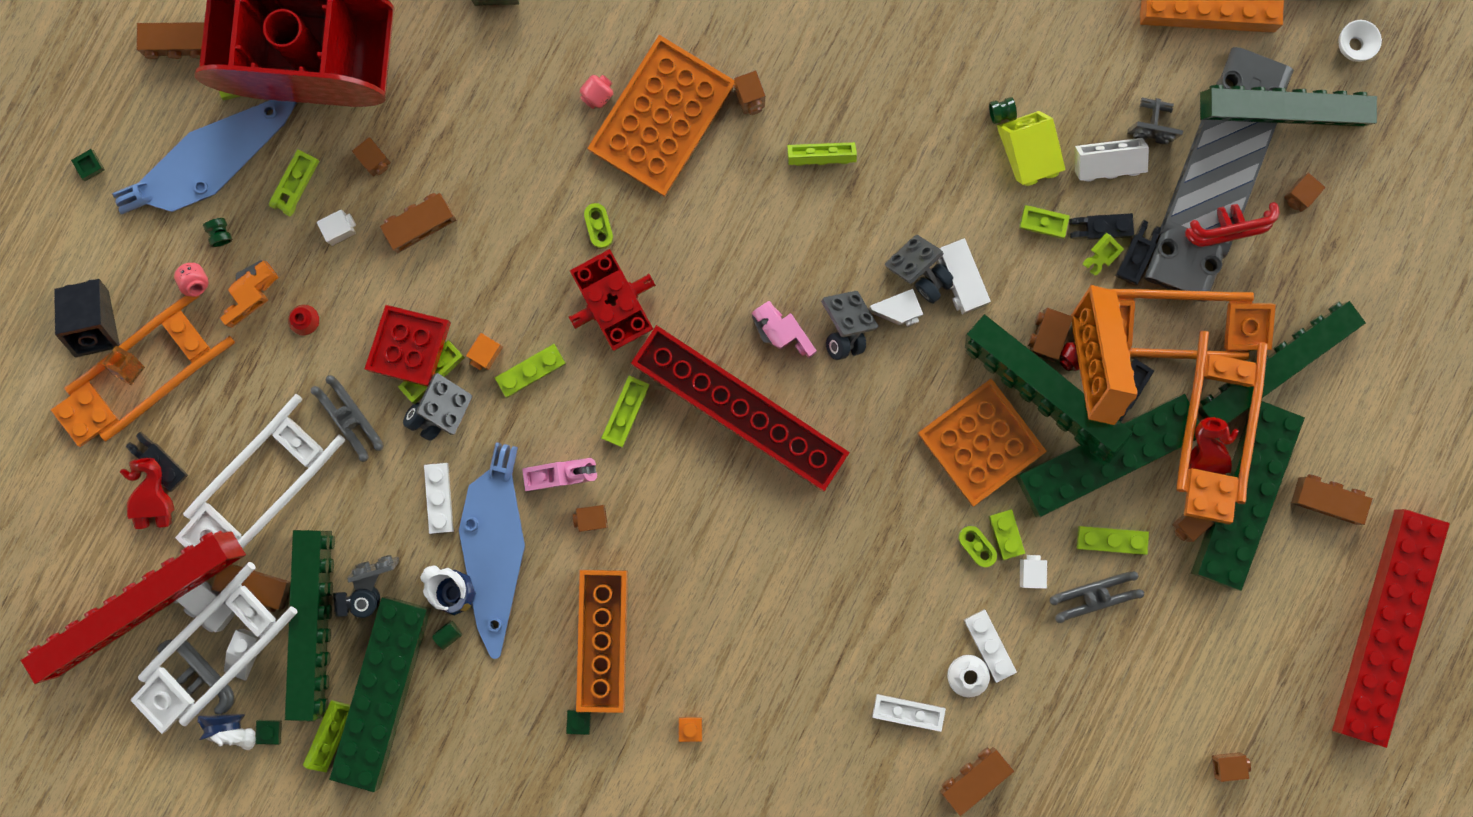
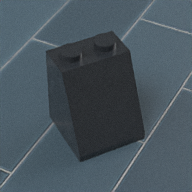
(85, 318)

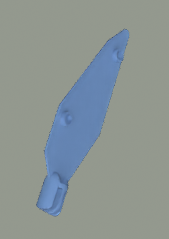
(205, 159)
(493, 546)

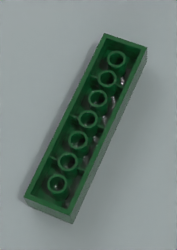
(1043, 387)
(1080, 472)
(1230, 548)
(309, 627)
(380, 694)

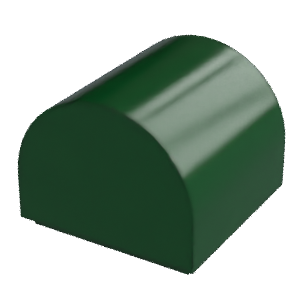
(447, 635)

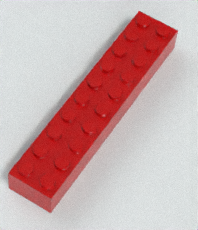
(740, 408)
(133, 606)
(1391, 627)

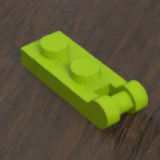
(294, 182)

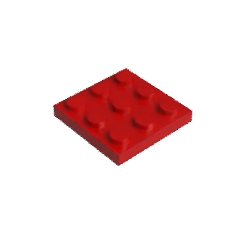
(407, 345)

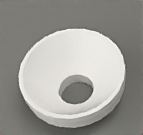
(1368, 36)
(960, 667)

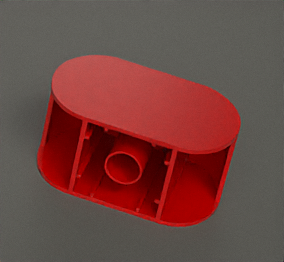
(298, 50)

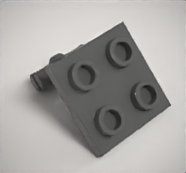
(1145, 130)

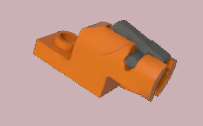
(248, 291)

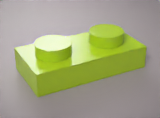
(1044, 222)
(1007, 534)

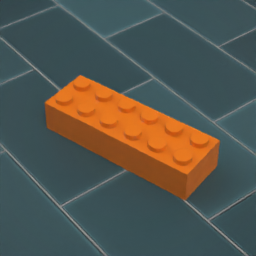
(1214, 14)
(1103, 355)
(602, 641)

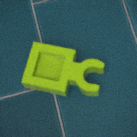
(1104, 253)

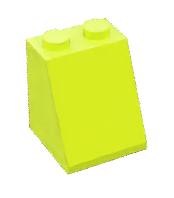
(1032, 147)

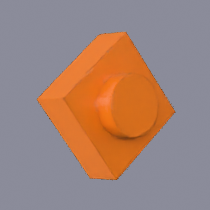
(690, 729)

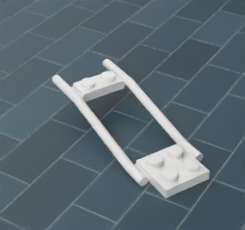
(206, 519)
(163, 698)

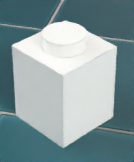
(337, 227)
(1033, 572)

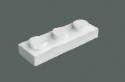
(438, 498)
(990, 646)
(908, 712)

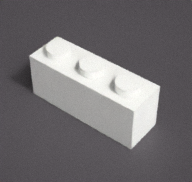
(1111, 159)
(967, 282)
(199, 599)

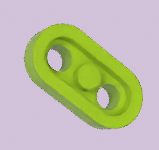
(598, 226)
(977, 546)

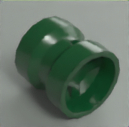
(1002, 110)
(217, 232)

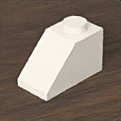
(899, 309)
(239, 645)

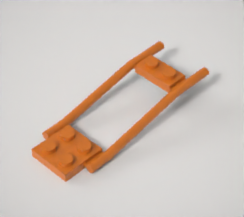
(1245, 322)
(86, 412)
(1208, 493)

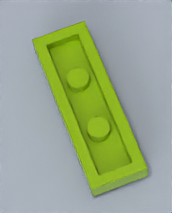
(821, 153)
(448, 361)
(530, 370)
(625, 411)
(1112, 540)
(327, 737)

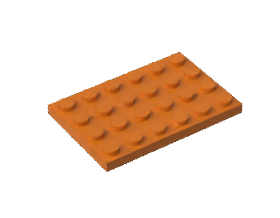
(661, 115)

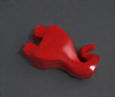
(1210, 453)
(149, 497)

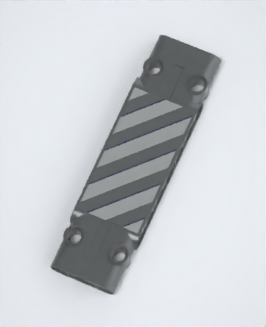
(1215, 175)

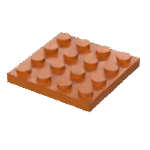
(982, 442)

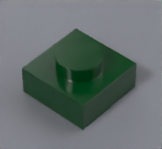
(87, 165)
(578, 722)
(268, 732)

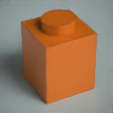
(483, 352)

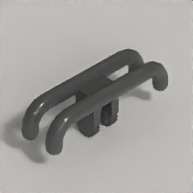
(348, 417)
(1096, 596)
(205, 672)

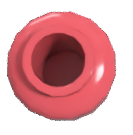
(596, 91)
(191, 279)

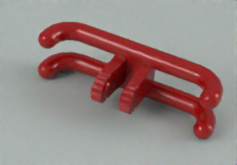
(1229, 231)

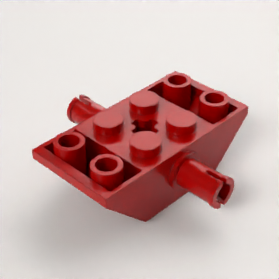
(604, 279)

